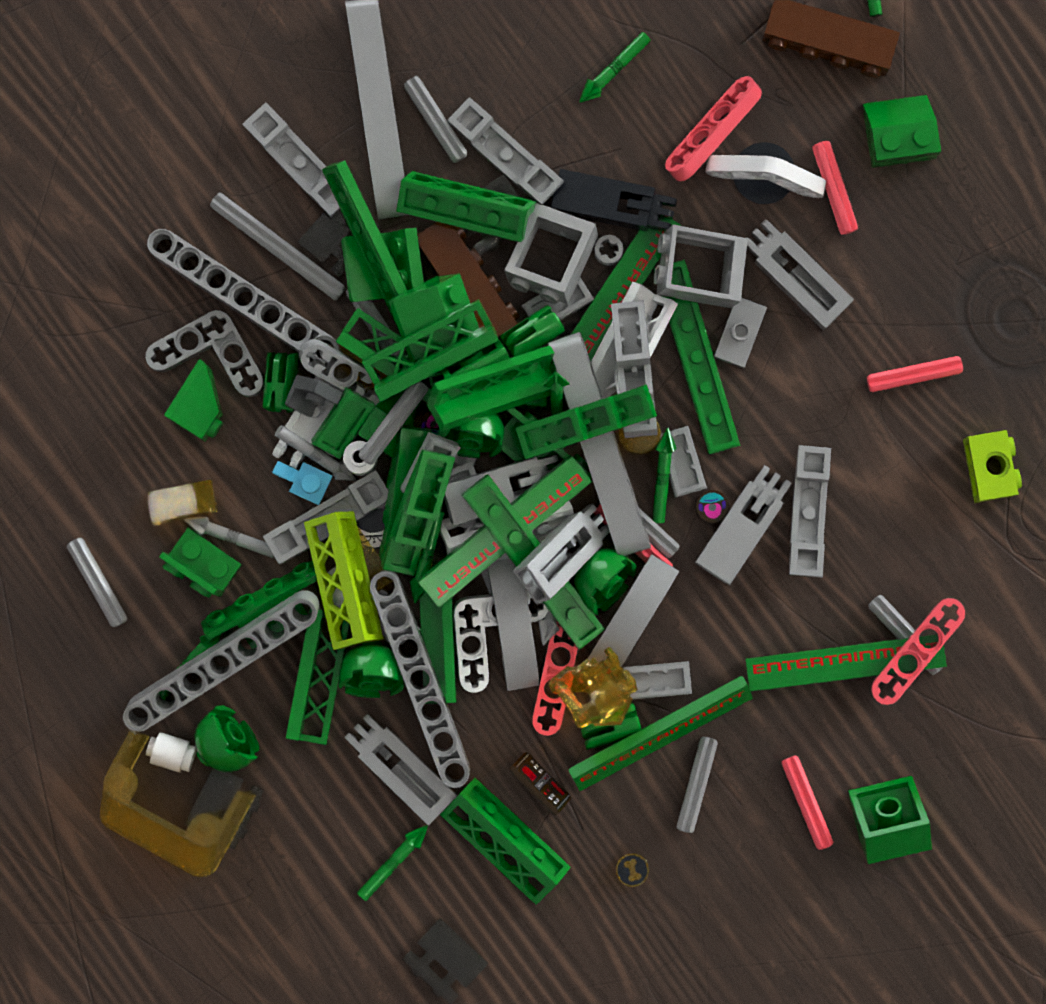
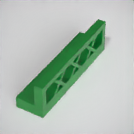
(464, 206)
(363, 351)
(436, 361)
(491, 389)
(438, 636)
(305, 678)
(509, 837)

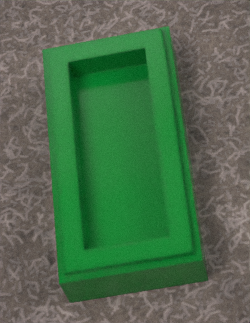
(343, 423)

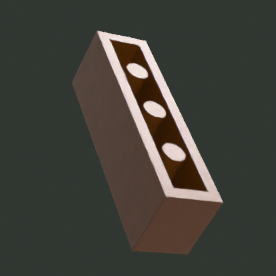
(830, 37)
(449, 255)

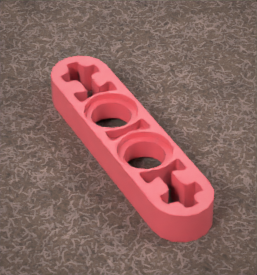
(737, 102)
(914, 648)
(549, 671)

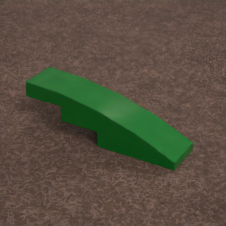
(586, 421)
(406, 449)
(417, 512)

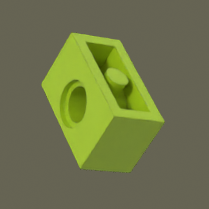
(983, 483)

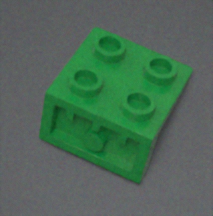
(405, 253)
(201, 562)

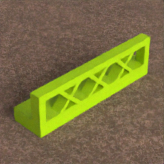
(351, 570)

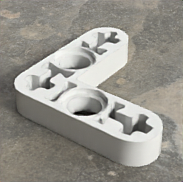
(768, 169)
(483, 618)

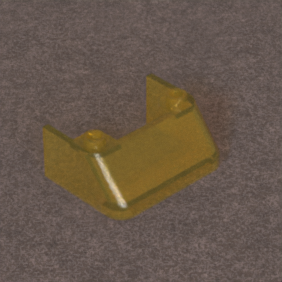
(194, 850)

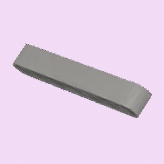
(376, 104)
(232, 288)
(601, 451)
(210, 672)
(420, 695)

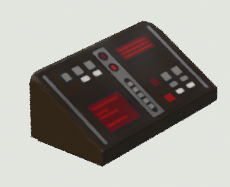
(540, 783)

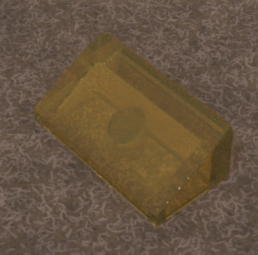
(182, 502)

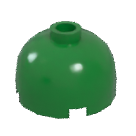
(477, 436)
(603, 578)
(370, 670)
(225, 742)

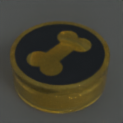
(632, 869)

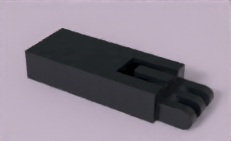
(598, 200)

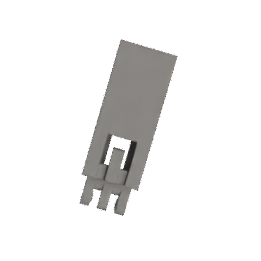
(806, 284)
(461, 512)
(738, 534)
(549, 567)
(409, 777)

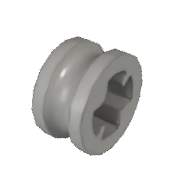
(604, 259)

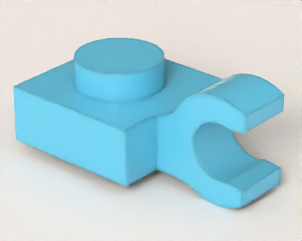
(307, 482)

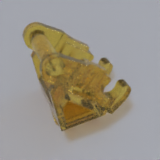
(605, 685)

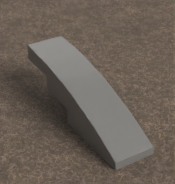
(633, 358)

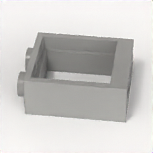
(563, 225)
(732, 271)

